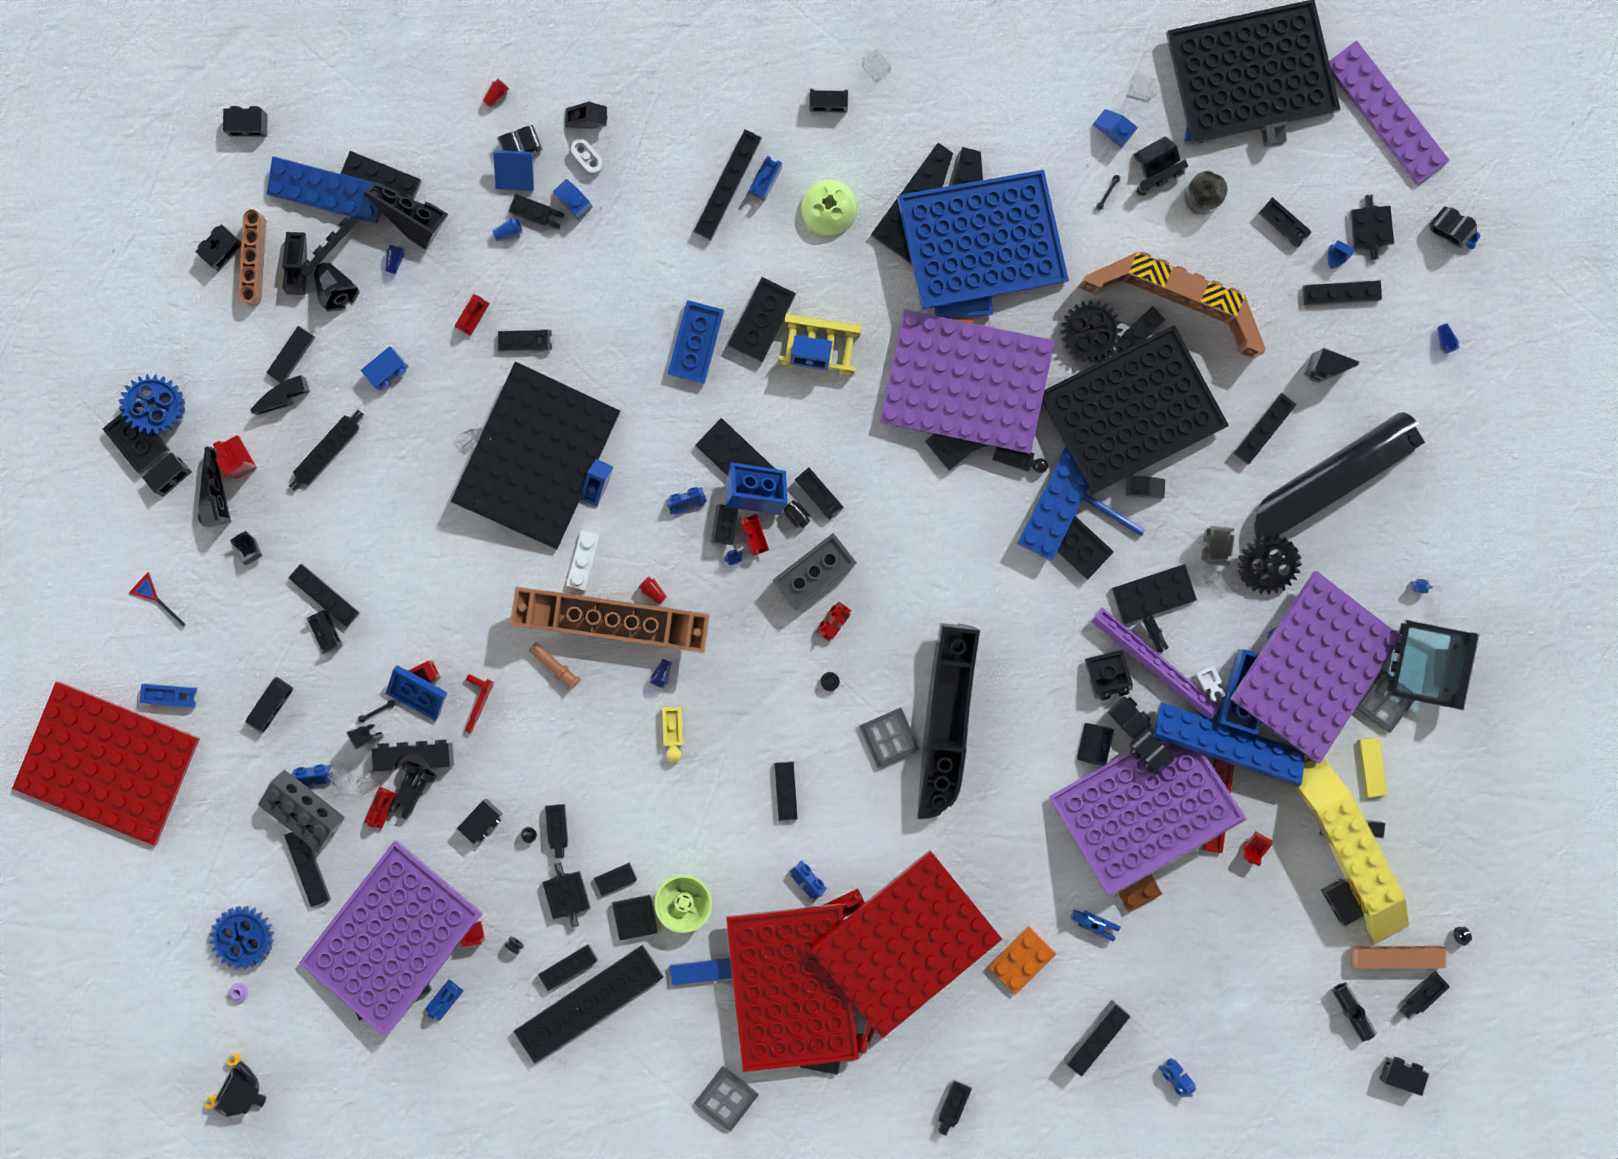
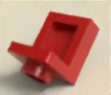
(1256, 848)

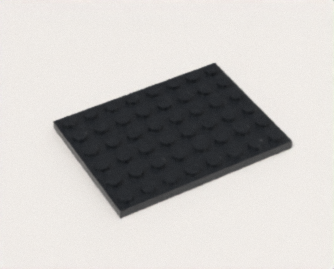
(1253, 71)
(1133, 409)
(535, 455)

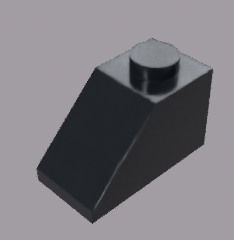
(586, 116)
(1145, 487)

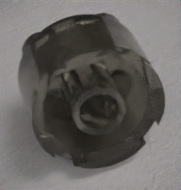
(1208, 182)
(1218, 545)

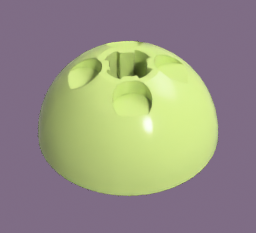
(825, 217)
(674, 908)

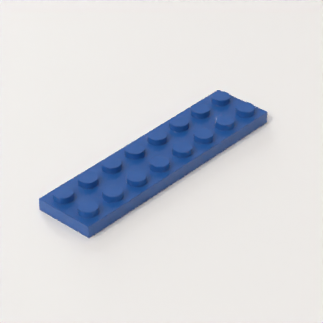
(1229, 744)

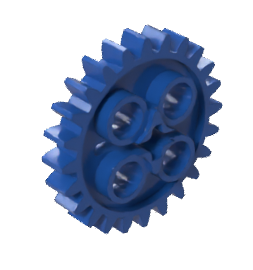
(159, 390)
(225, 943)

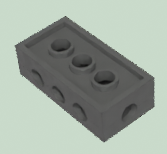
(801, 568)
(301, 810)

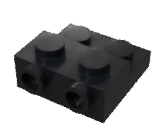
(1109, 675)

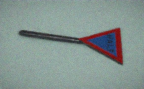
(146, 589)

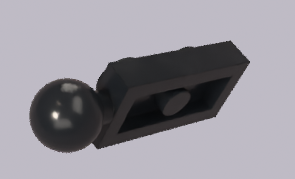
(1020, 460)

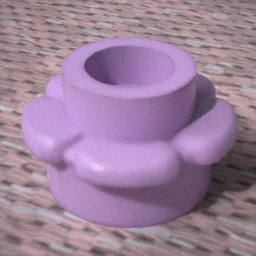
(238, 987)

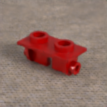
(472, 314)
(756, 542)
(837, 613)
(380, 808)
(850, 901)

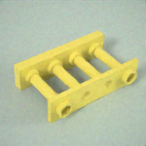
(832, 328)

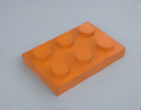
(1021, 960)

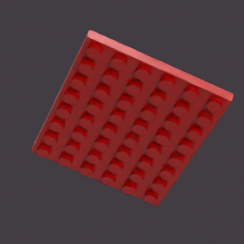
(106, 763)
(905, 944)
(783, 995)

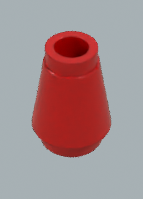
(495, 93)
(652, 590)

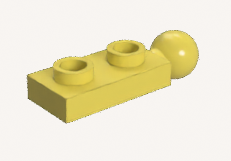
(672, 731)

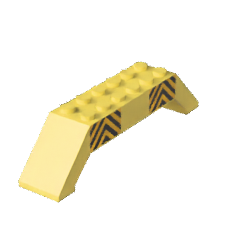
(1355, 850)

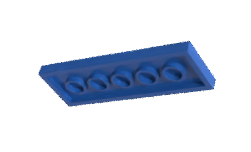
(321, 189)
(1054, 509)

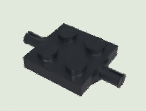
(1372, 227)
(566, 894)

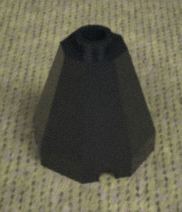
(334, 287)

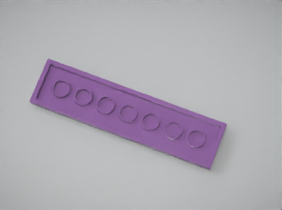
(1387, 112)

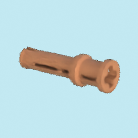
(561, 672)

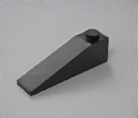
(212, 498)

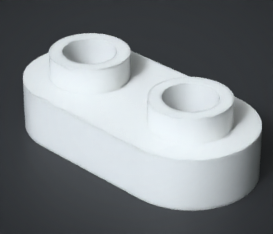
(587, 157)

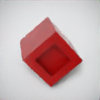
(426, 671)
(474, 936)

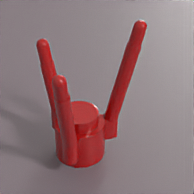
(864, 1040)

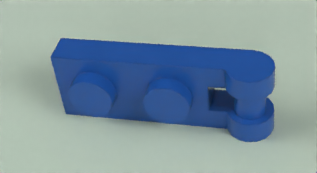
(167, 695)

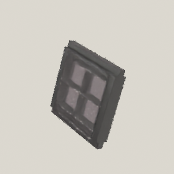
(1381, 706)
(889, 737)
(726, 1098)

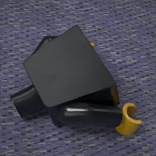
(238, 1091)

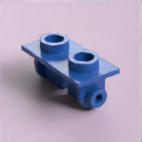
(679, 501)
(318, 773)
(814, 886)
(443, 1000)
(1183, 1085)

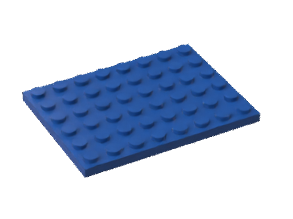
(982, 239)

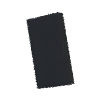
(615, 878)

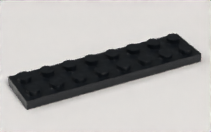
(588, 1003)

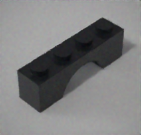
(388, 757)
(1089, 1049)

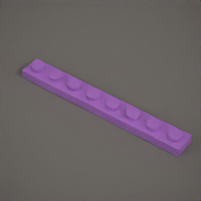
(1155, 663)

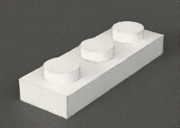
(583, 560)

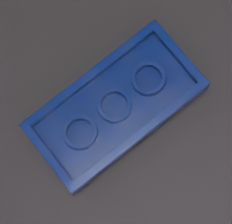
(696, 342)

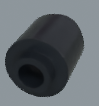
(797, 514)

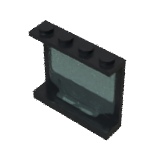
(1433, 664)

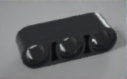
(269, 704)

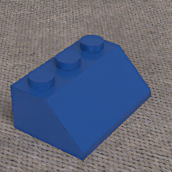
(756, 489)

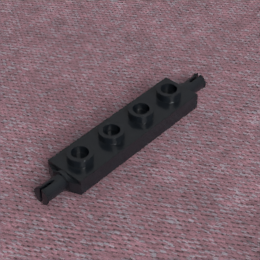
(326, 449)

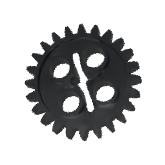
(1085, 315)
(1276, 578)

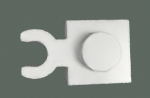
(1209, 680)

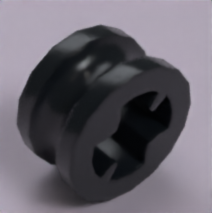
(514, 945)

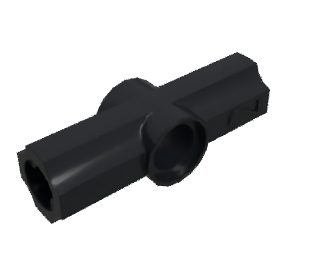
(1359, 1021)

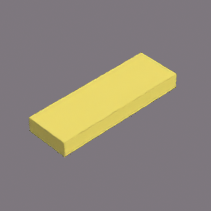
(1372, 767)

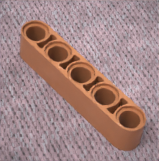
(247, 250)
(1398, 957)

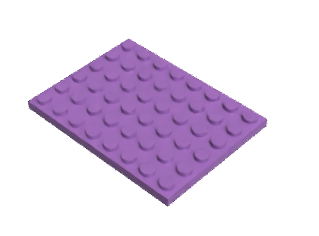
(967, 381)
(1316, 667)
(1142, 820)
(390, 938)

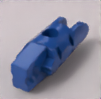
(1086, 920)

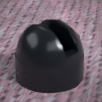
(528, 838)

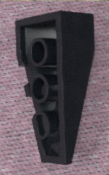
(414, 219)

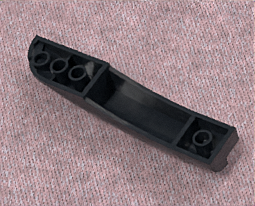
(1337, 475)
(947, 718)

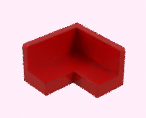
(234, 458)

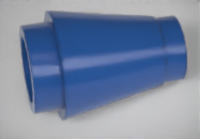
(509, 229)

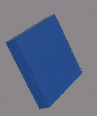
(514, 170)

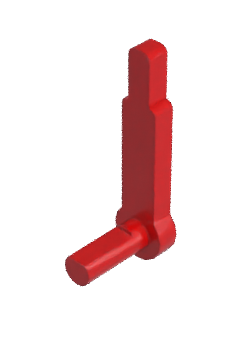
(486, 689)

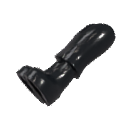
(408, 793)

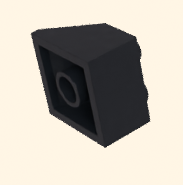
(1327, 364)

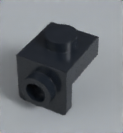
(246, 547)

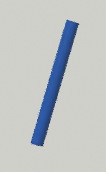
(1113, 514)

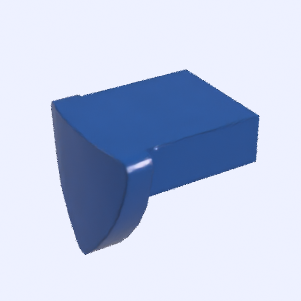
(1338, 254)

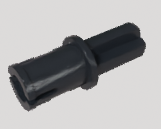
(1155, 633)

